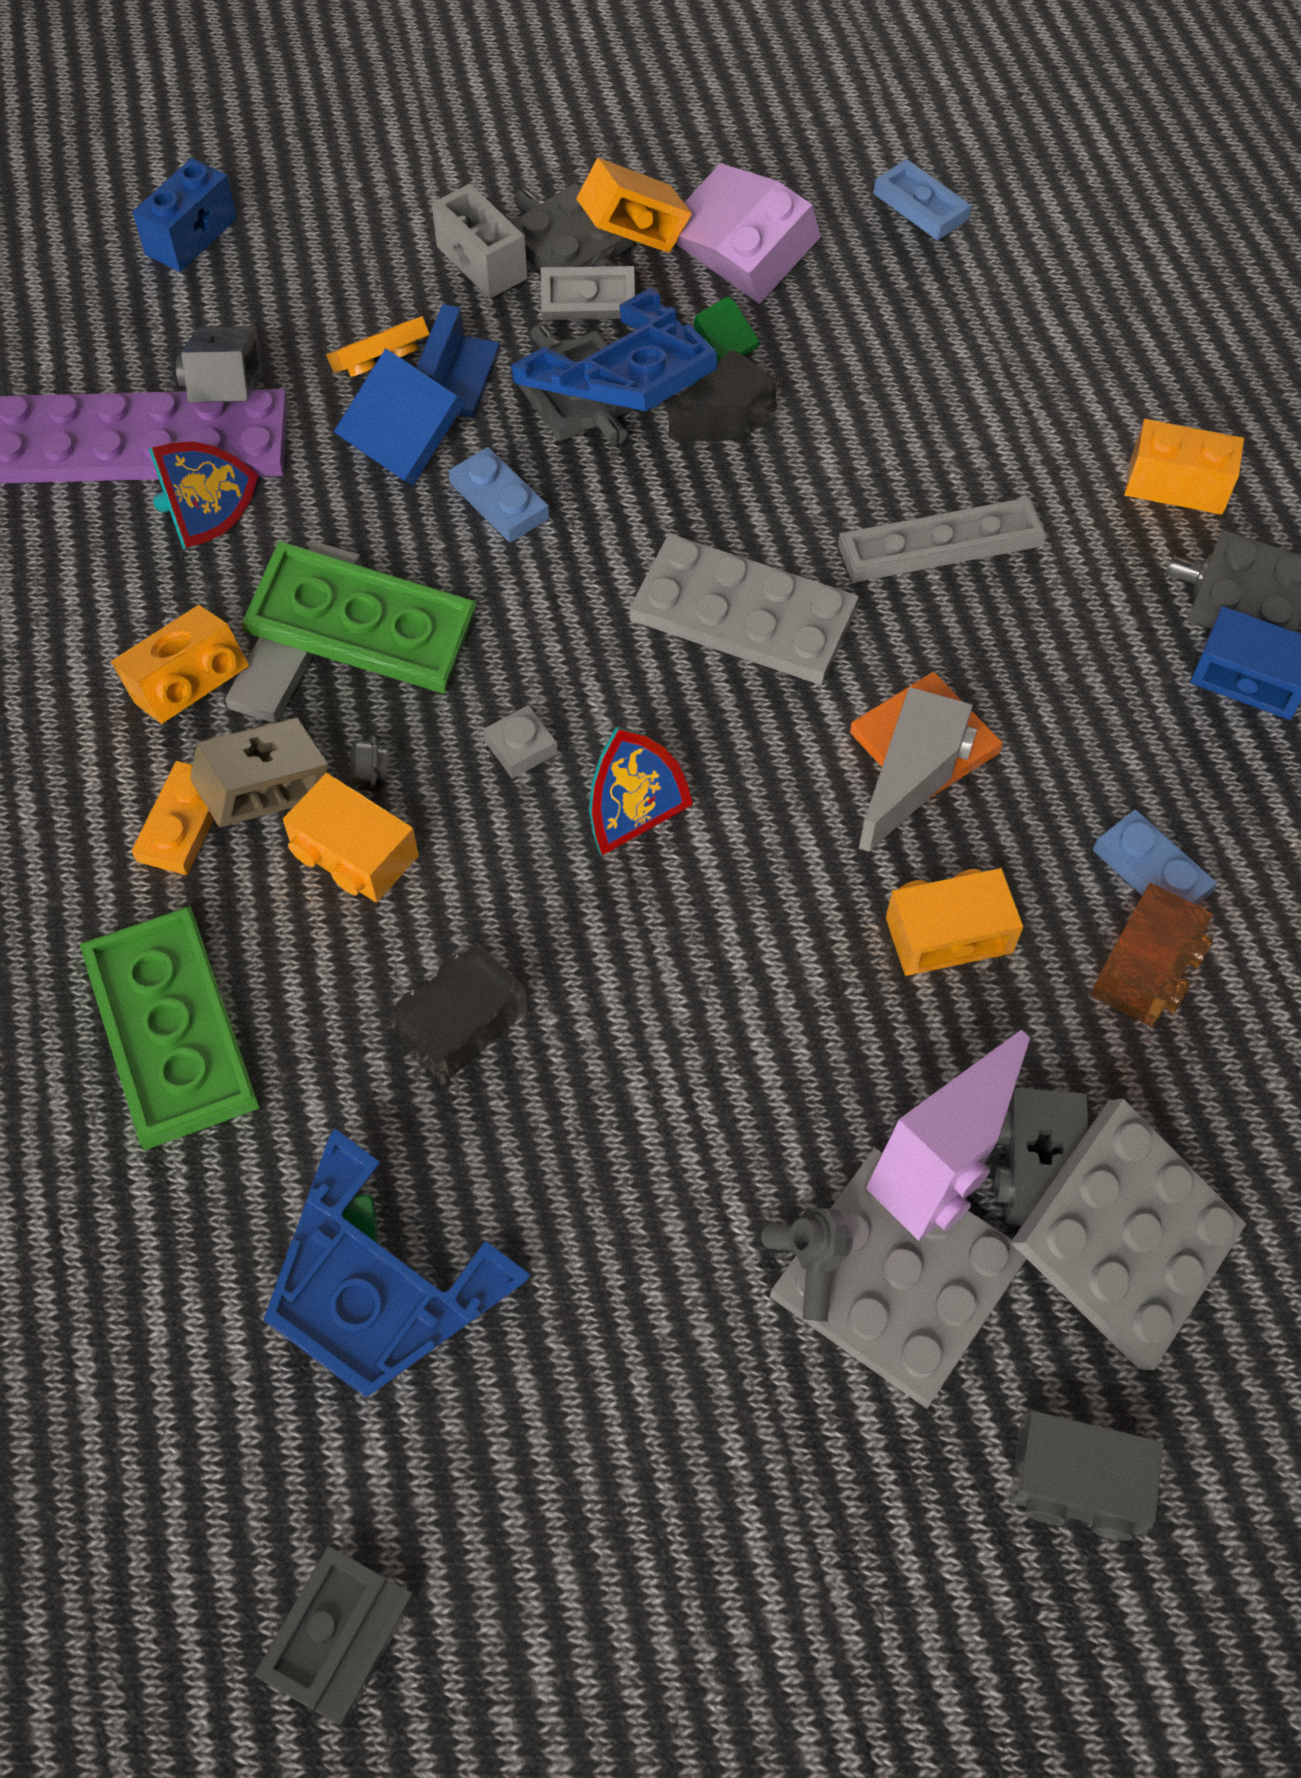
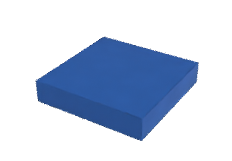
(399, 417)

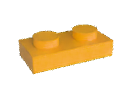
(360, 355)
(175, 825)

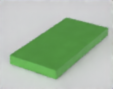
(360, 617)
(168, 1028)

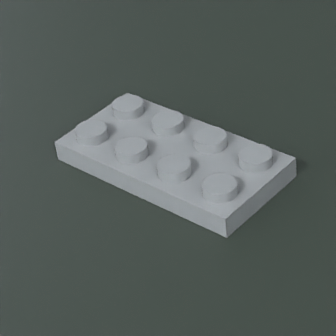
(744, 608)

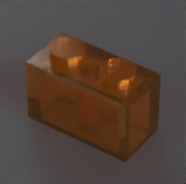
(1152, 954)

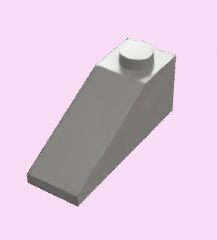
(918, 761)

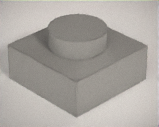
(520, 741)

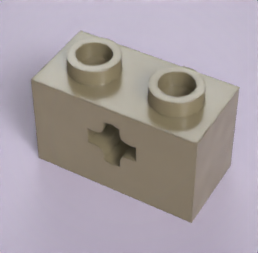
(256, 771)

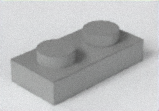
(585, 291)

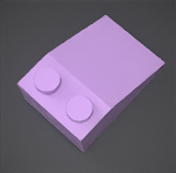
(748, 229)
(944, 1142)

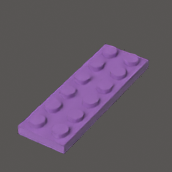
(112, 433)

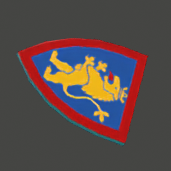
(201, 489)
(634, 789)

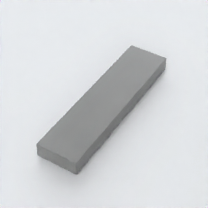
(941, 539)
(275, 668)

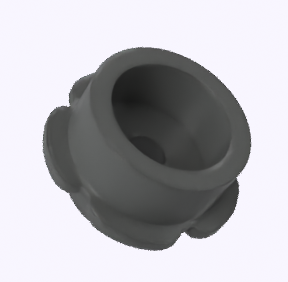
(368, 762)

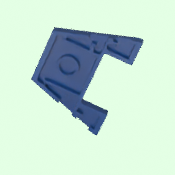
(635, 369)
(357, 1302)

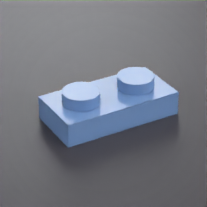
(922, 199)
(499, 494)
(1146, 856)

